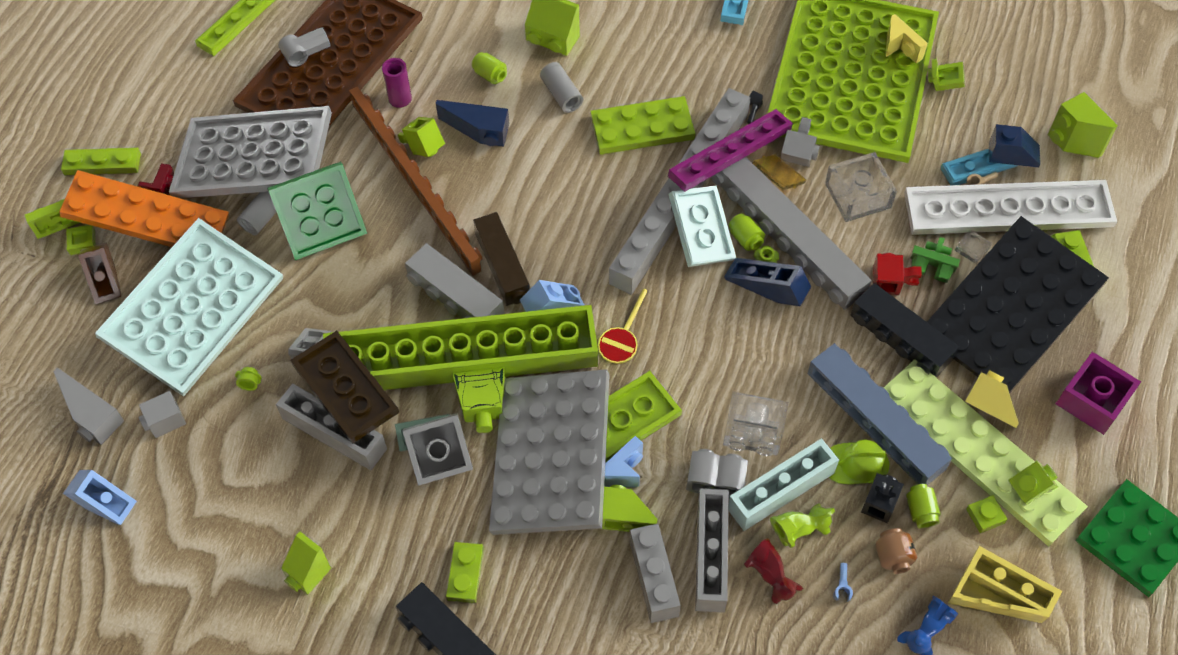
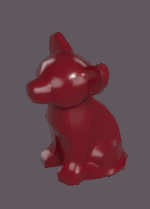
(770, 566)

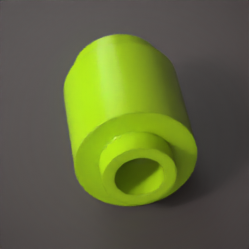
(489, 67)
(746, 232)
(923, 506)

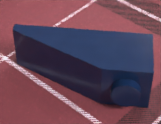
(479, 122)
(772, 280)

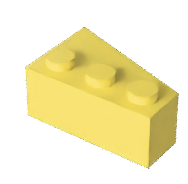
(1004, 589)

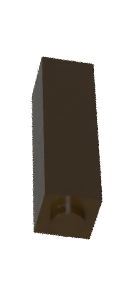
(501, 258)

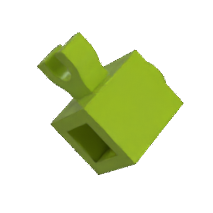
(422, 136)

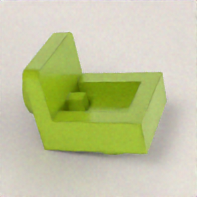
(947, 75)
(1034, 481)

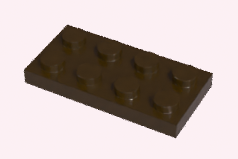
(344, 386)

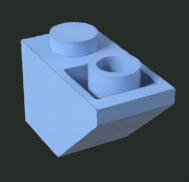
(551, 296)

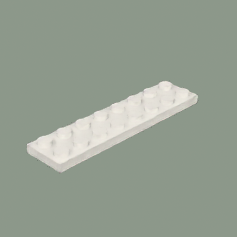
(1000, 205)

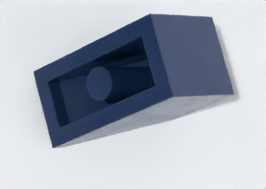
(1013, 147)

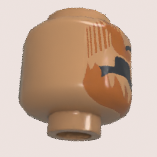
(896, 550)

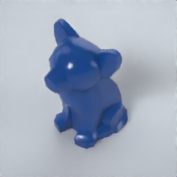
(933, 622)

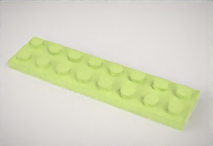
(982, 451)

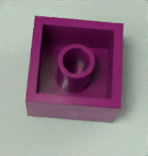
(1098, 393)

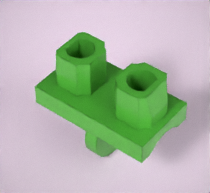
(946, 264)

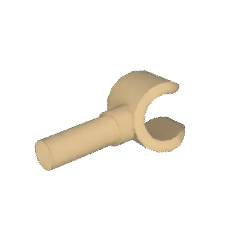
(977, 179)

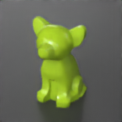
(793, 524)

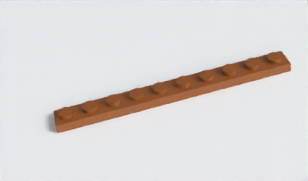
(420, 185)

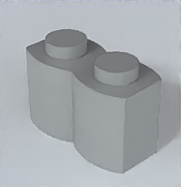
(716, 472)

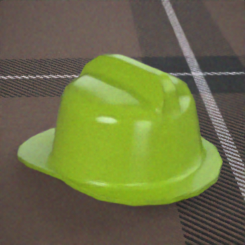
(859, 462)

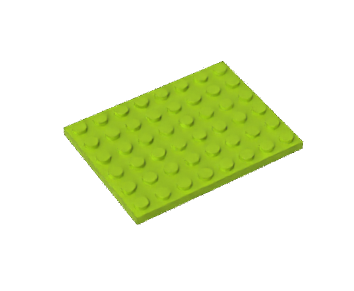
(844, 81)

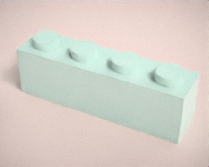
(782, 484)

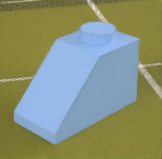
(99, 496)

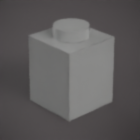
(161, 415)

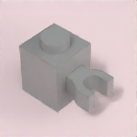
(800, 146)

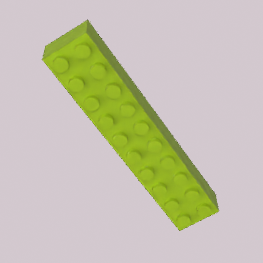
(517, 341)

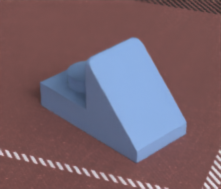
(618, 468)

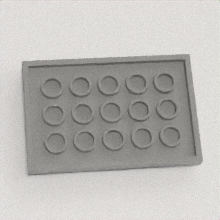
(249, 151)
(551, 453)

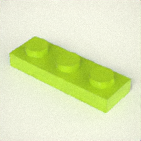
(101, 161)

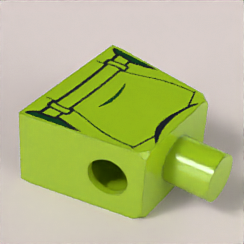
(481, 396)

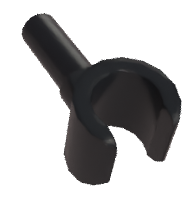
(756, 102)

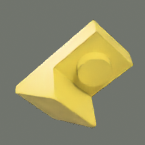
(904, 38)

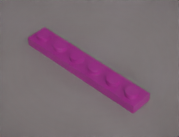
(729, 150)

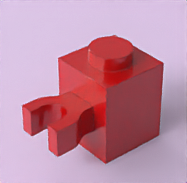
(891, 274)

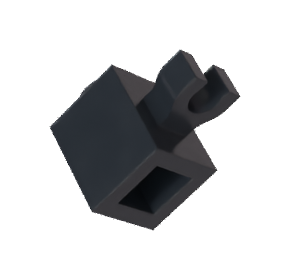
(882, 497)

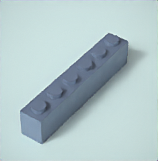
(879, 415)

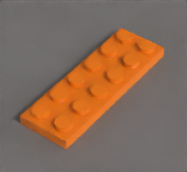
(135, 210)

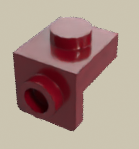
(162, 180)

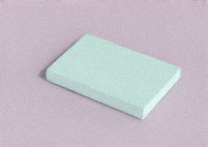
(702, 226)

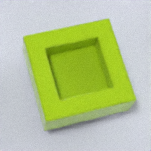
(80, 238)
(986, 514)

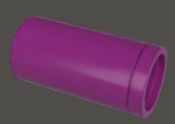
(397, 82)

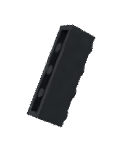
(903, 330)
(438, 625)

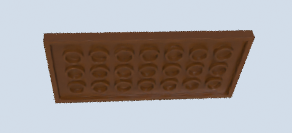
(360, 41)

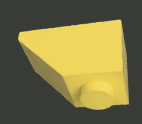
(993, 398)

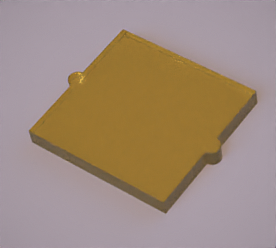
(779, 172)

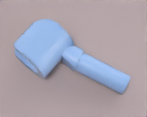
(843, 583)

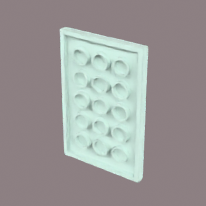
(189, 306)

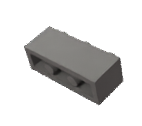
(654, 573)

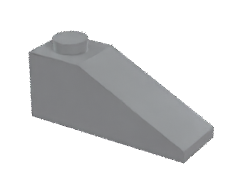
(90, 412)

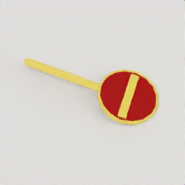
(618, 343)

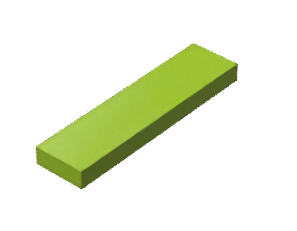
(231, 24)

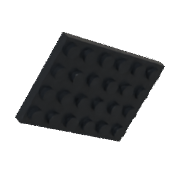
(1016, 303)

